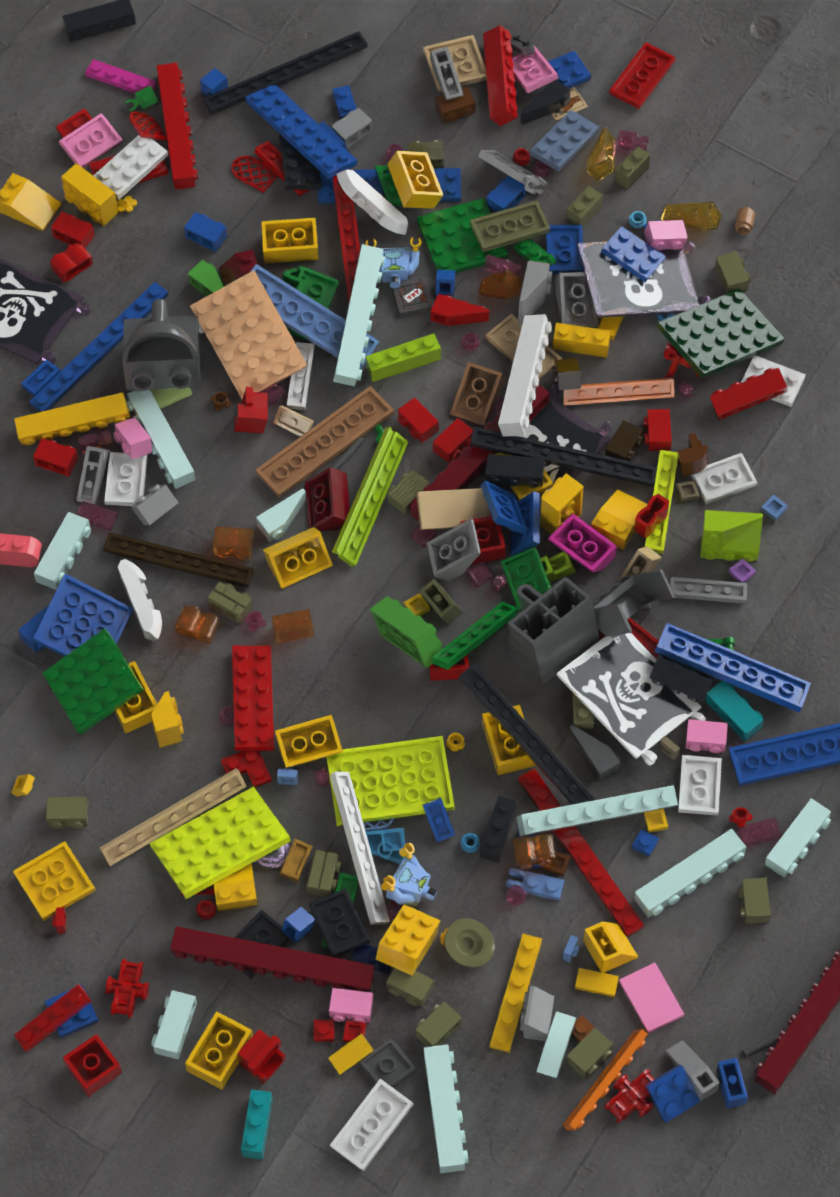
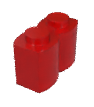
(71, 262)
(651, 515)

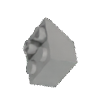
(537, 1014)

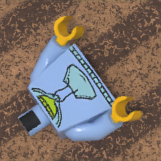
(399, 263)
(409, 881)

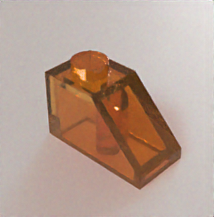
(501, 285)

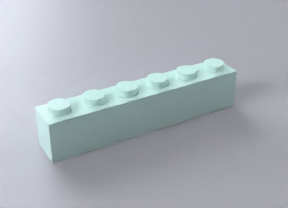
(163, 440)
(690, 873)
(444, 1108)

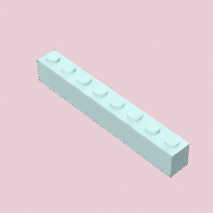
(358, 315)
(596, 810)

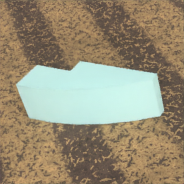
(556, 1044)

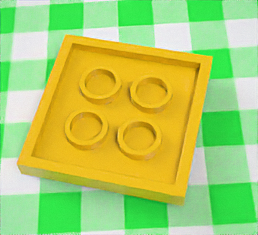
(54, 880)

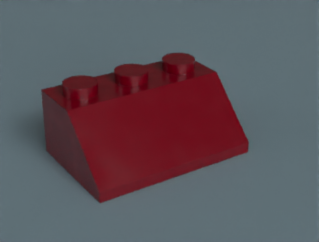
(237, 266)
(327, 500)

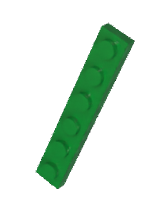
(474, 635)

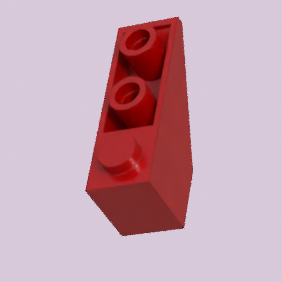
(457, 312)

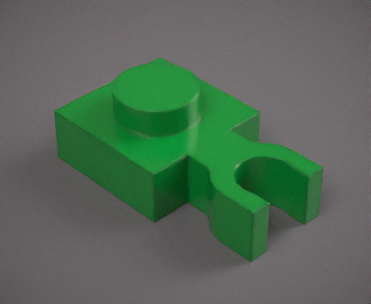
(144, 98)

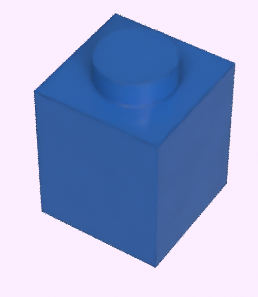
(213, 82)
(445, 282)
(298, 925)

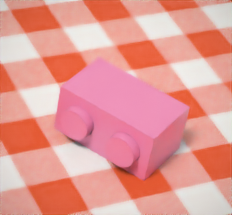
(666, 234)
(133, 438)
(706, 736)
(350, 1005)

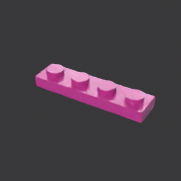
(118, 77)

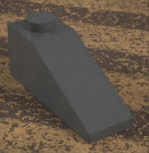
(596, 754)

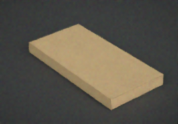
(506, 338)
(449, 507)

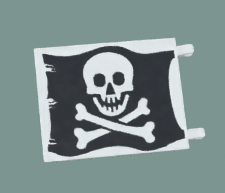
(618, 691)

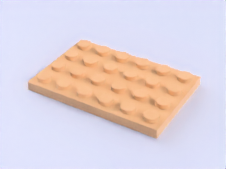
(248, 335)

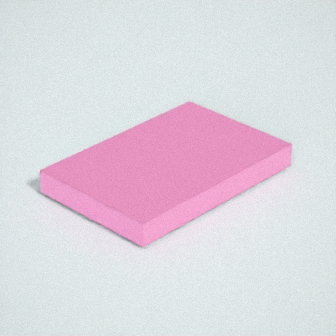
(533, 71)
(90, 141)
(651, 998)

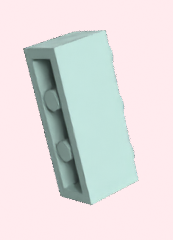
(174, 1024)

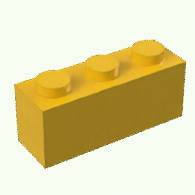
(581, 340)

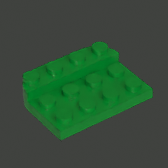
(312, 284)

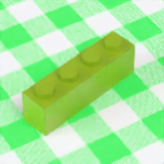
(403, 357)

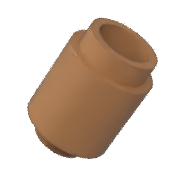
(744, 220)

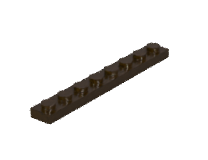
(178, 559)

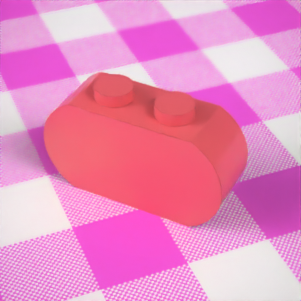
(19, 550)

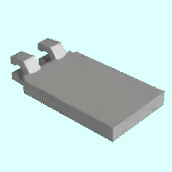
(514, 170)

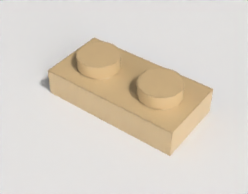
(292, 421)

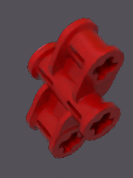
(127, 988)
(631, 1097)

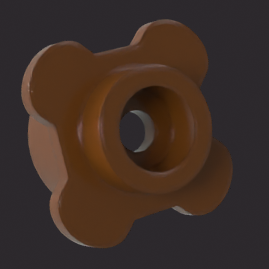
(218, 397)

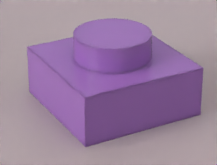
(742, 571)

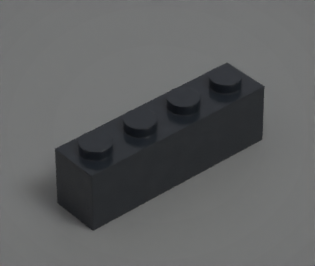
(98, 20)

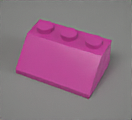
(584, 544)

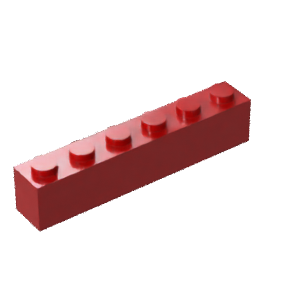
(500, 75)

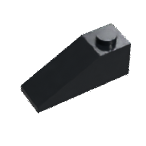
(548, 101)

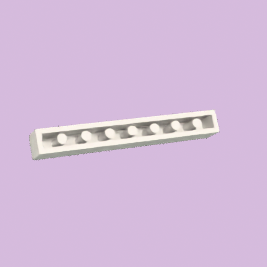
(524, 375)

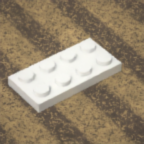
(131, 165)
(371, 1125)

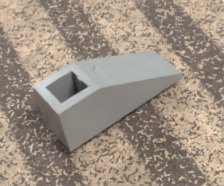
(697, 1071)

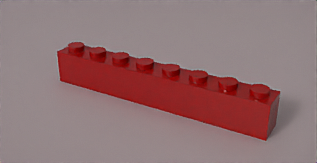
(176, 126)

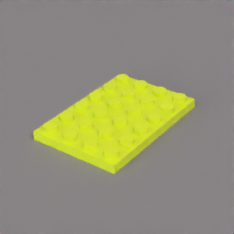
(395, 777)
(220, 842)

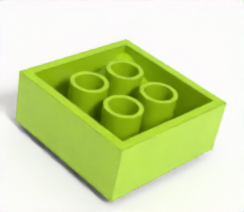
(731, 535)

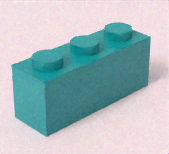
(734, 710)
(256, 1124)

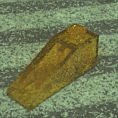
(602, 157)
(694, 215)

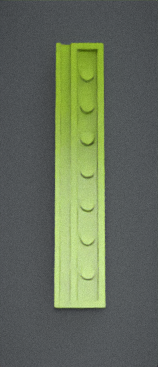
(370, 497)

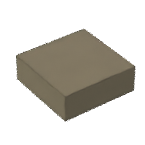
(687, 491)
(669, 748)

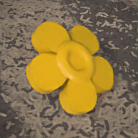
(126, 204)

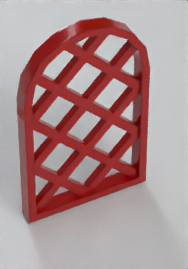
(145, 134)
(244, 179)

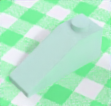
(277, 519)

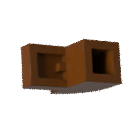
(693, 458)

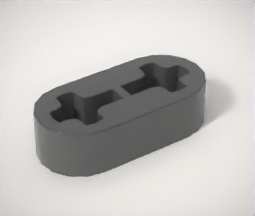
(522, 45)

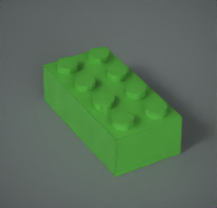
(406, 630)

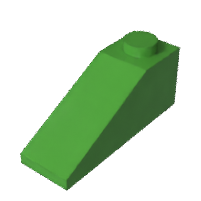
(205, 278)

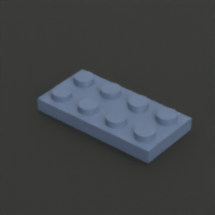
(564, 140)

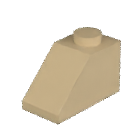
(643, 561)

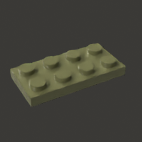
(510, 226)

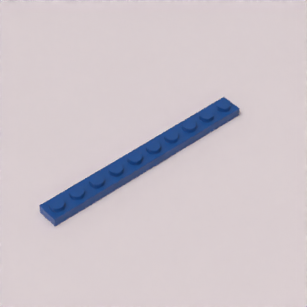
(96, 350)

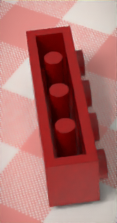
(748, 393)

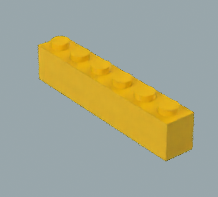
(72, 418)

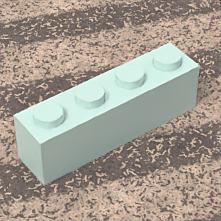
(62, 550)
(797, 838)

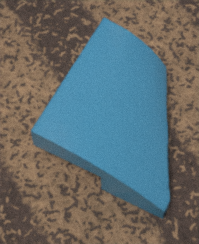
(387, 843)

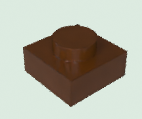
(561, 864)

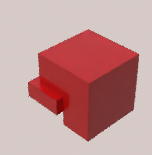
(252, 412)
(261, 1055)

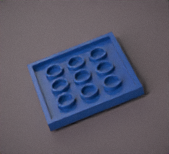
(79, 614)

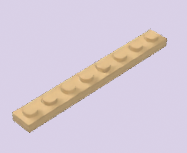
(173, 817)

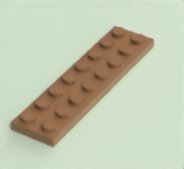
(324, 442)

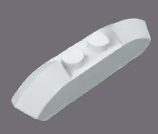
(372, 202)
(147, 616)

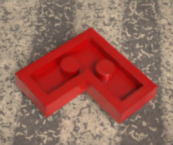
(248, 762)

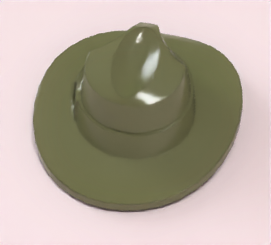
(469, 942)

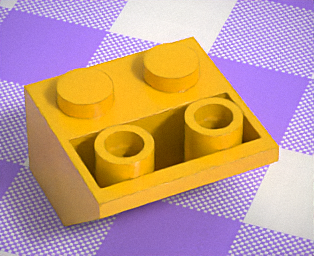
(167, 721)
(608, 946)

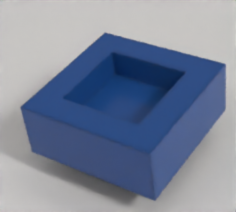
(645, 843)

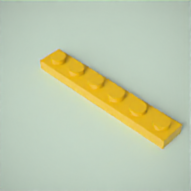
(515, 992)

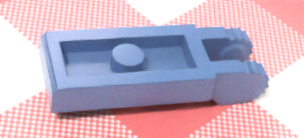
(537, 884)

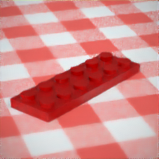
(252, 698)

